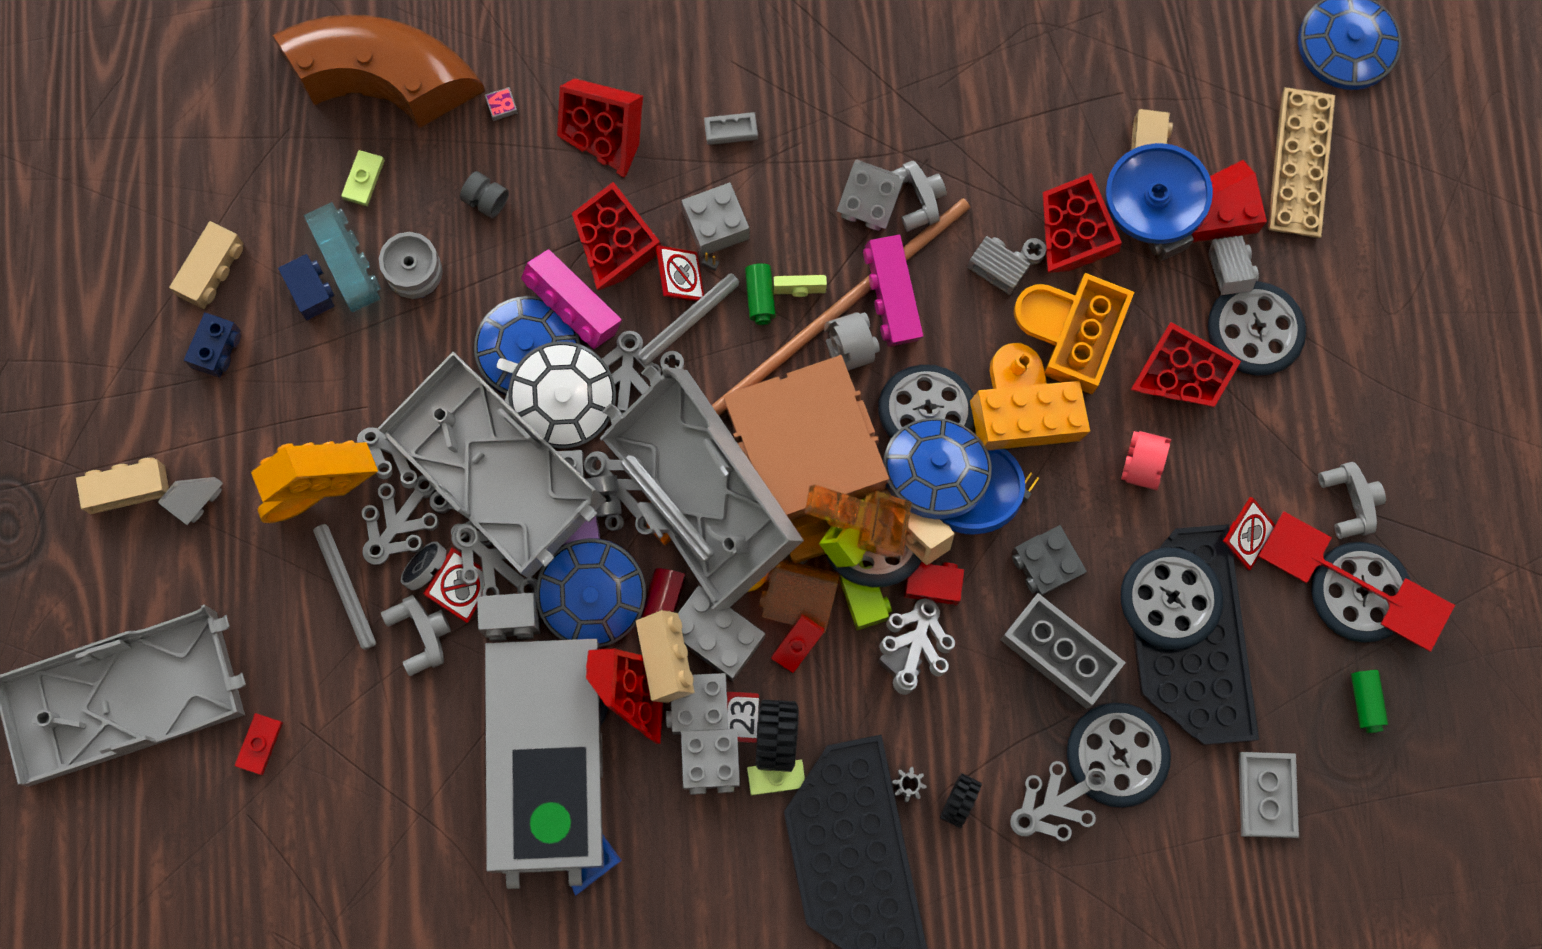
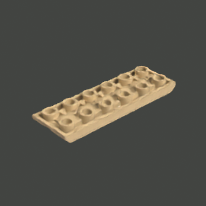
(1301, 162)

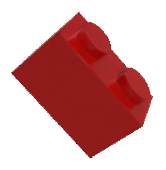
(936, 583)

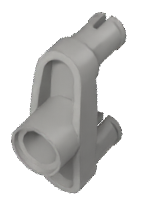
(927, 190)
(1363, 497)
(429, 627)

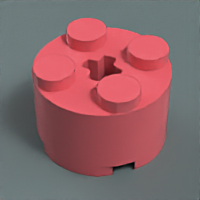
(1147, 460)

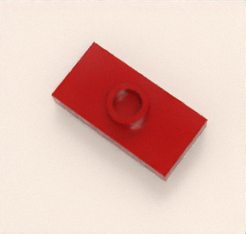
(797, 643)
(258, 744)

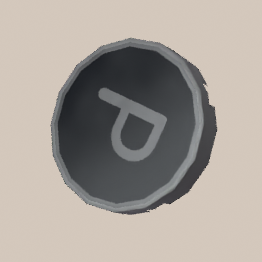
(419, 568)

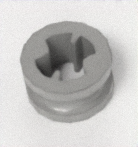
(1034, 243)
(672, 354)

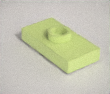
(362, 178)
(799, 285)
(775, 781)

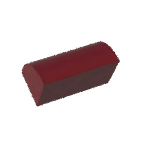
(663, 591)

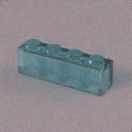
(342, 257)

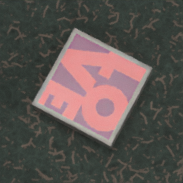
(501, 104)

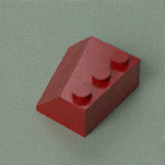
(601, 122)
(1234, 206)
(1077, 225)
(613, 237)
(624, 688)

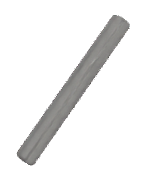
(688, 319)
(667, 508)
(344, 586)

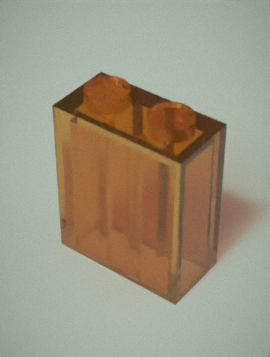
(798, 591)

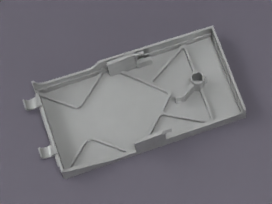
(707, 480)

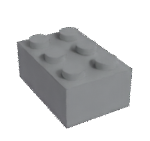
(718, 635)

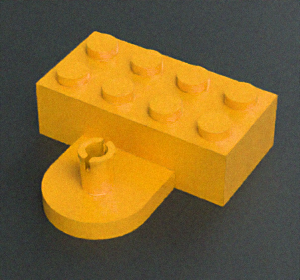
(1077, 324)
(1024, 407)
(307, 473)

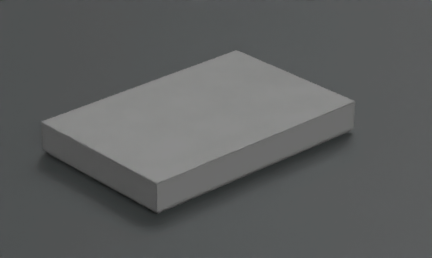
(1268, 795)

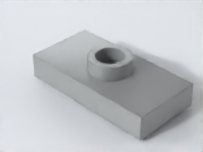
(730, 128)

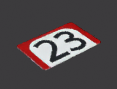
(743, 715)

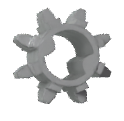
(909, 776)

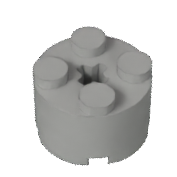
(852, 340)

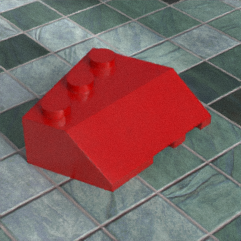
(1186, 369)

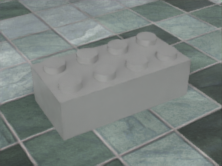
(1062, 651)

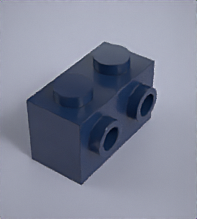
(306, 286)
(212, 345)

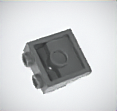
(1048, 561)

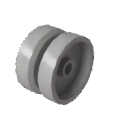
(410, 265)

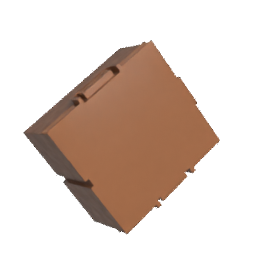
(808, 434)

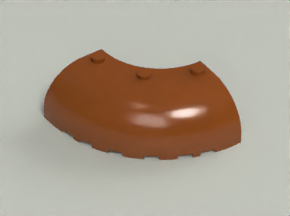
(379, 61)

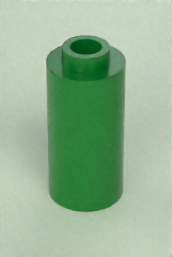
(760, 293)
(1369, 700)

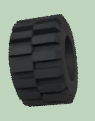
(777, 735)

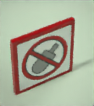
(679, 273)
(1249, 533)
(450, 592)

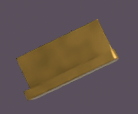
(812, 531)

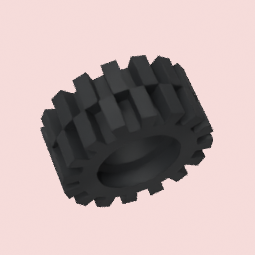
(961, 800)

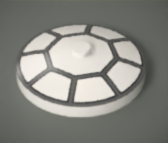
(563, 393)

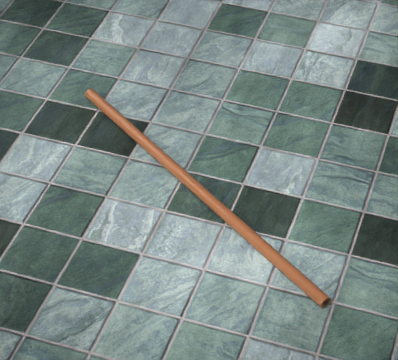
(840, 306)

